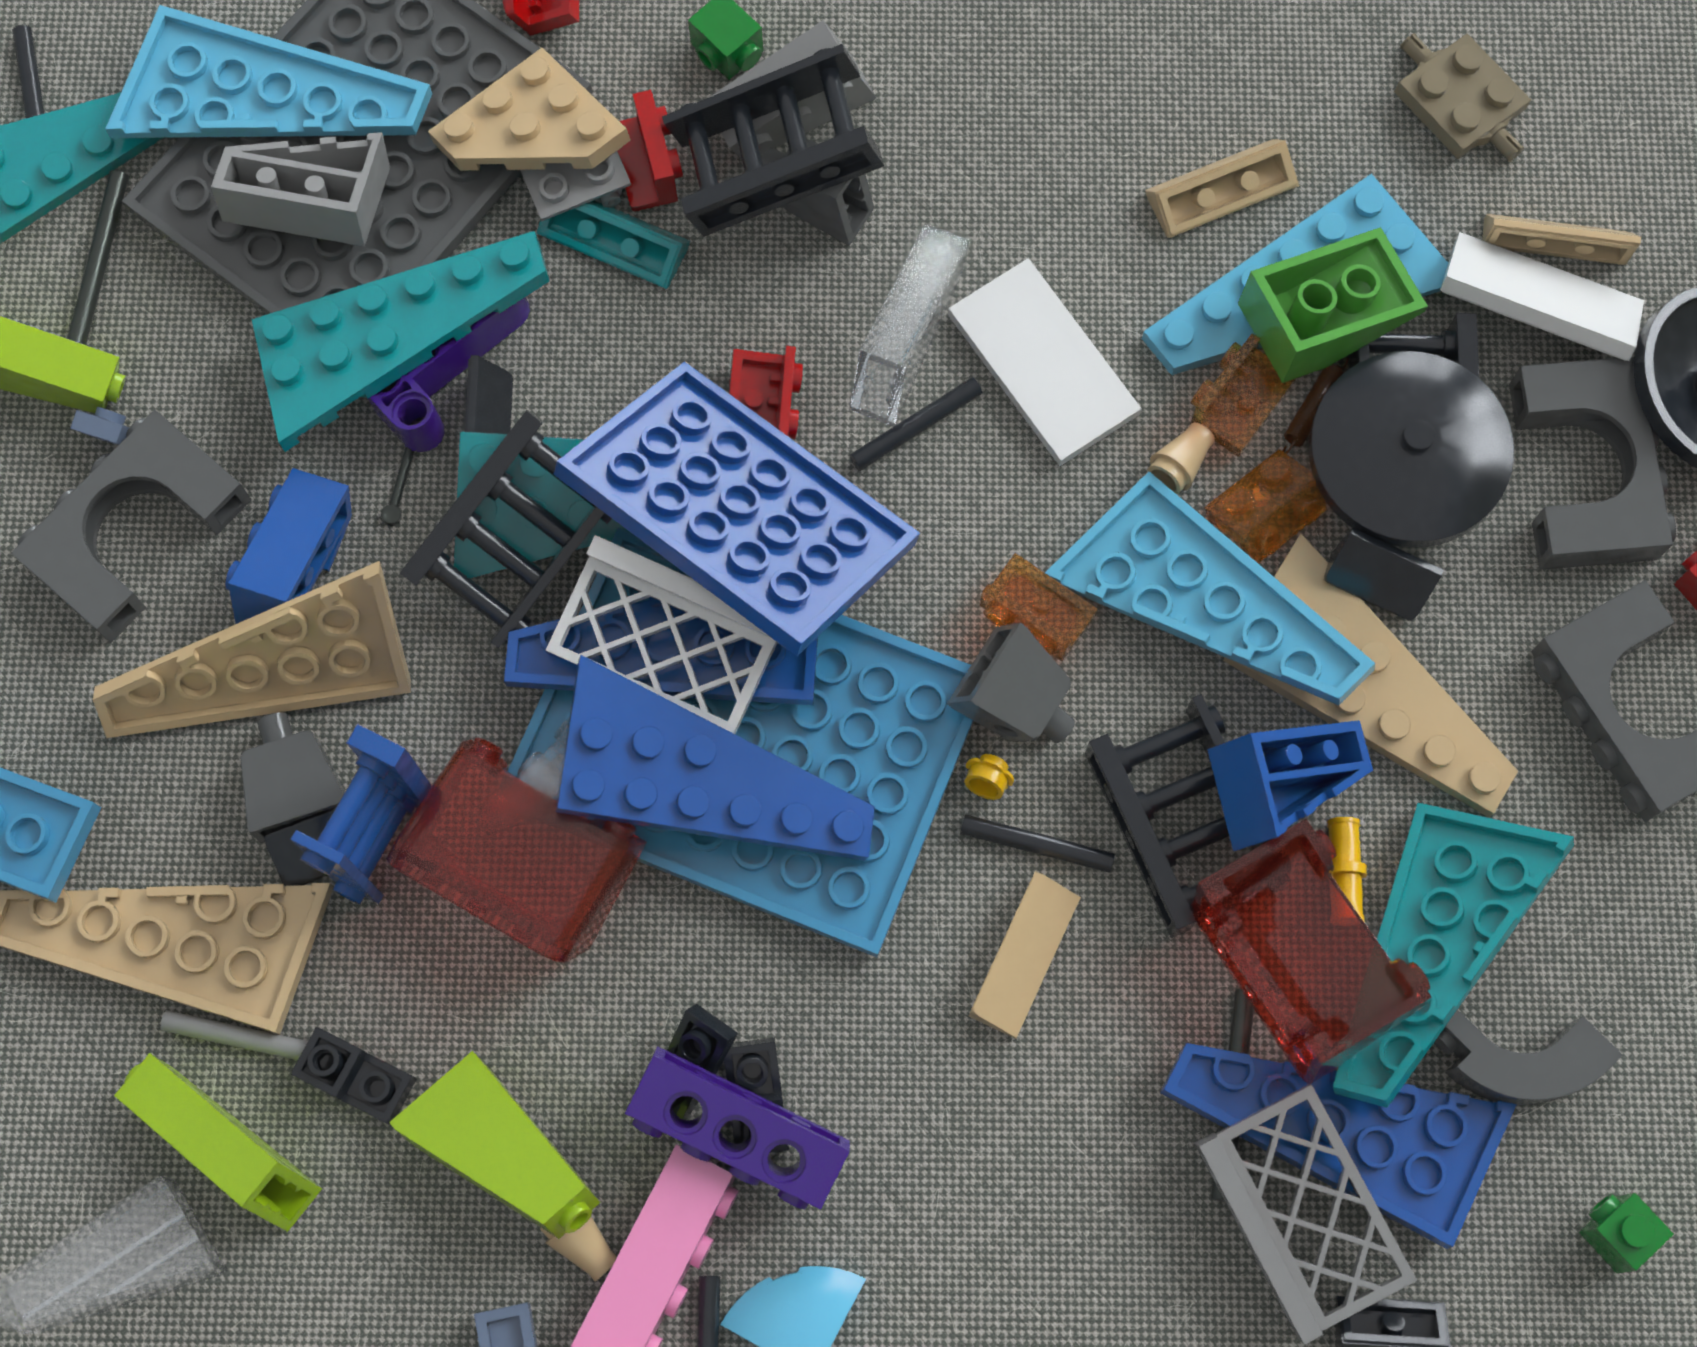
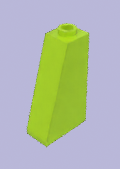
(56, 368)
(491, 1141)
(217, 1143)

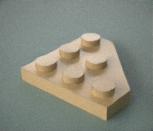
(531, 120)

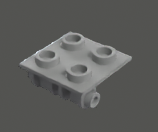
(564, 188)

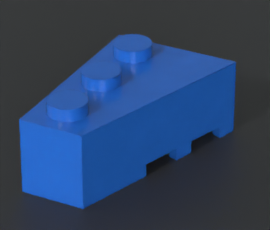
(290, 545)
(1284, 775)

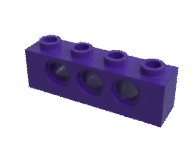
(770, 1125)

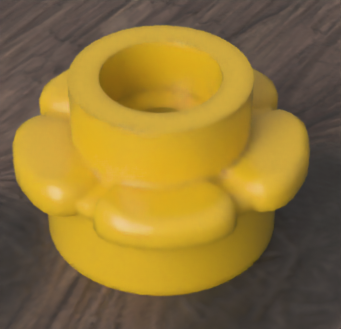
(988, 776)

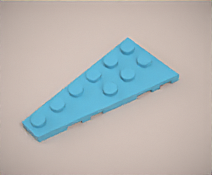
(236, 83)
(1212, 319)
(1188, 579)

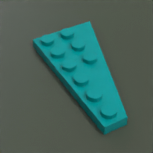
(57, 157)

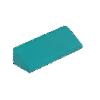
(619, 241)

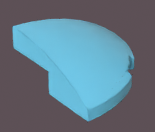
(795, 1308)

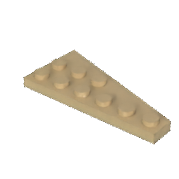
(296, 656)
(1399, 703)
(194, 945)

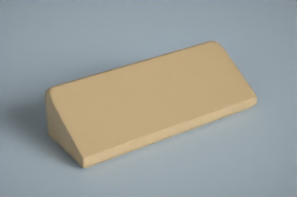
(1223, 187)
(1560, 239)
(1024, 955)

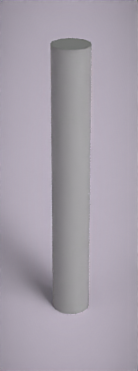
(232, 1035)

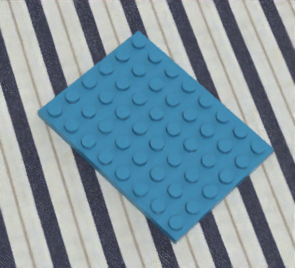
(872, 731)

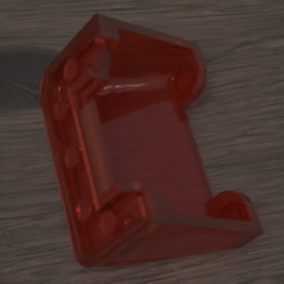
(512, 857)
(1305, 952)

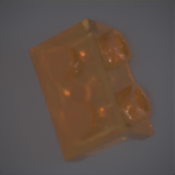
(1240, 397)
(1268, 505)
(1040, 603)

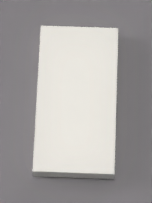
(1543, 296)
(1044, 362)

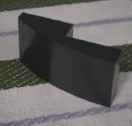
(703, 1042)
(756, 1069)
(353, 1076)

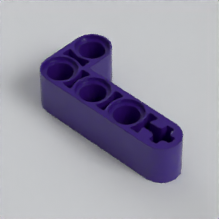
(411, 392)

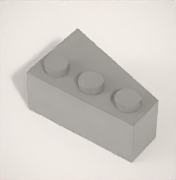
(814, 109)
(305, 189)

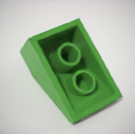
(1329, 302)

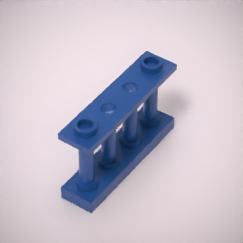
(366, 816)

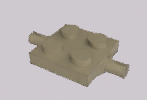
(1462, 96)

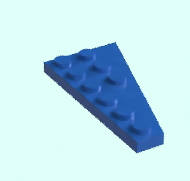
(784, 681)
(670, 769)
(1416, 1156)

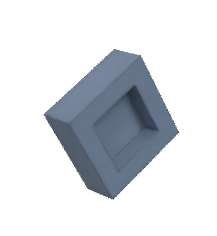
(102, 425)
(506, 1327)

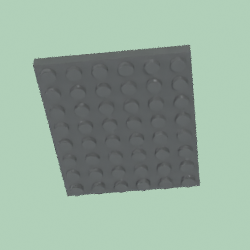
(425, 199)

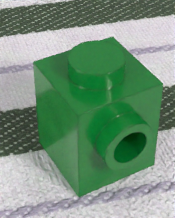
(726, 37)
(1625, 1231)

